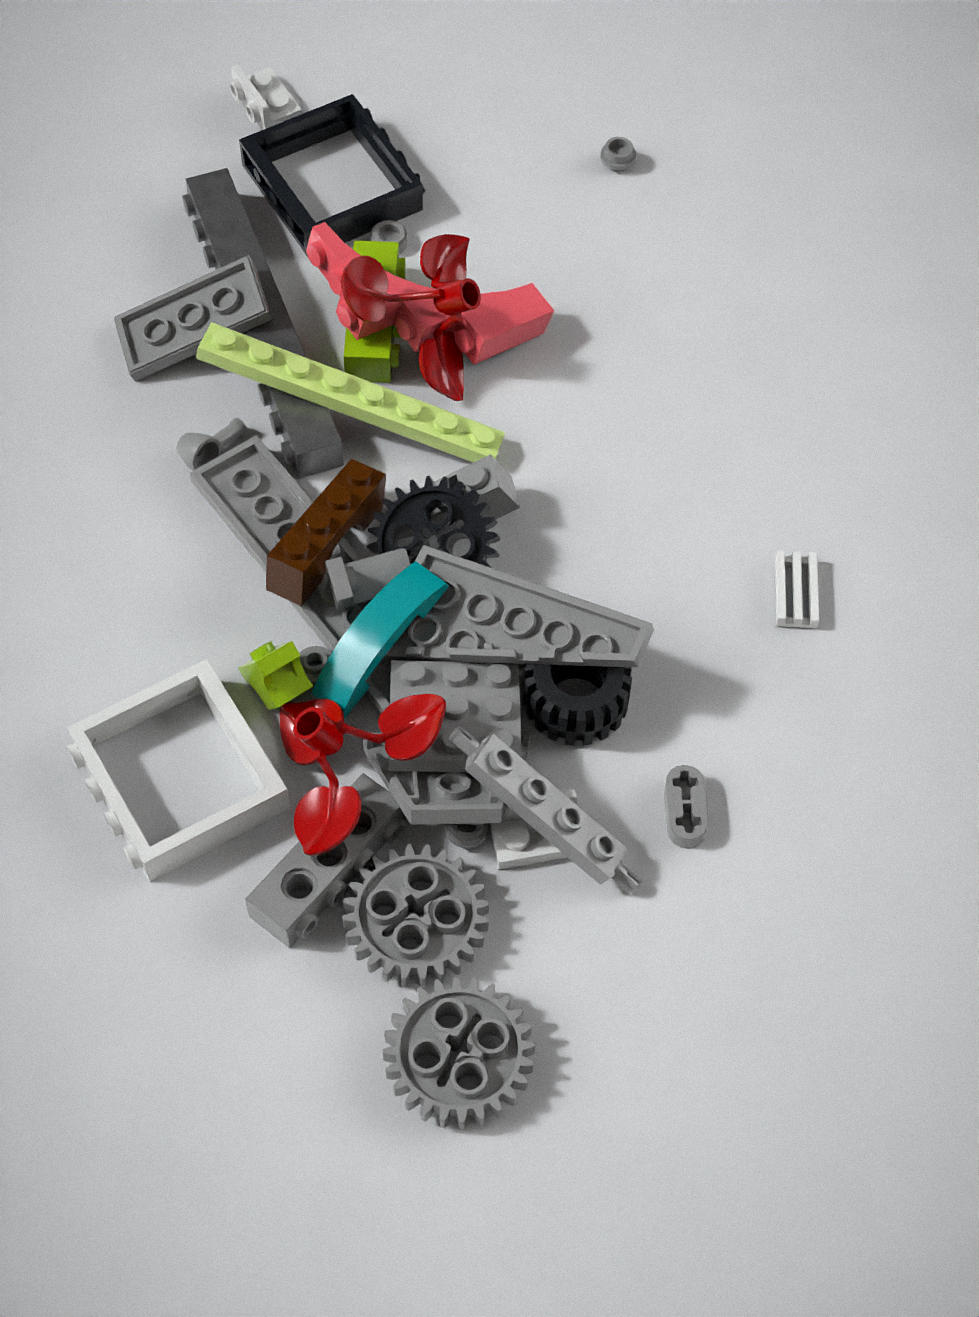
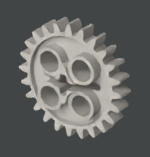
(441, 942)
(496, 1068)

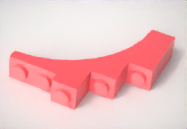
(495, 326)

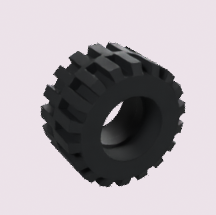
(572, 715)

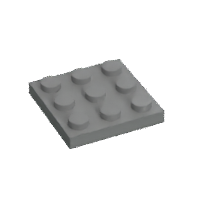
(477, 697)

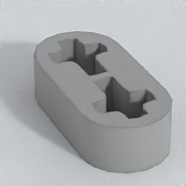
(695, 806)

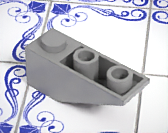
(489, 481)

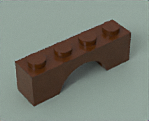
(299, 558)

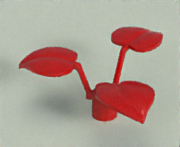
(445, 264)
(317, 729)

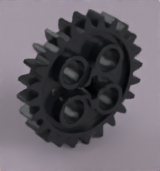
(415, 511)

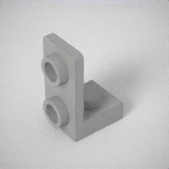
(364, 578)

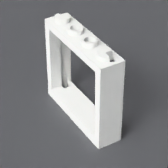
(209, 832)

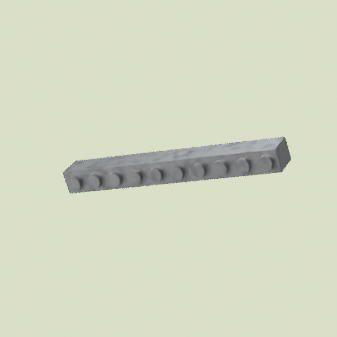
(223, 225)

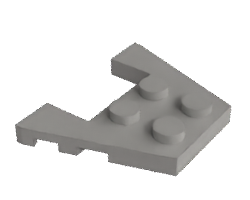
(440, 796)

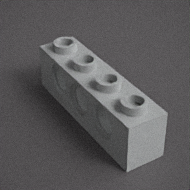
(297, 918)

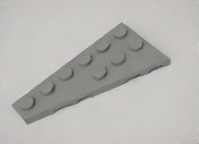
(515, 621)

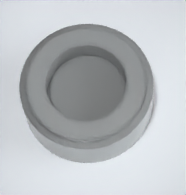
(390, 232)

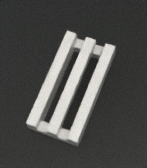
(797, 561)

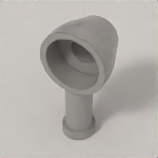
(200, 448)

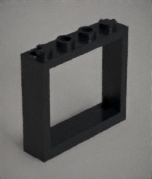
(314, 127)

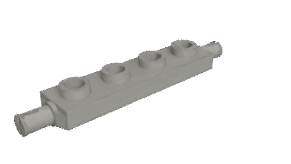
(545, 808)

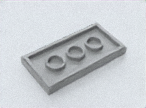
(176, 322)

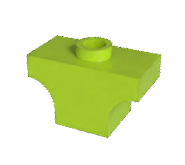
(276, 673)

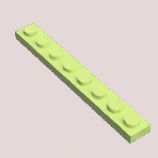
(348, 394)

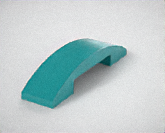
(374, 633)

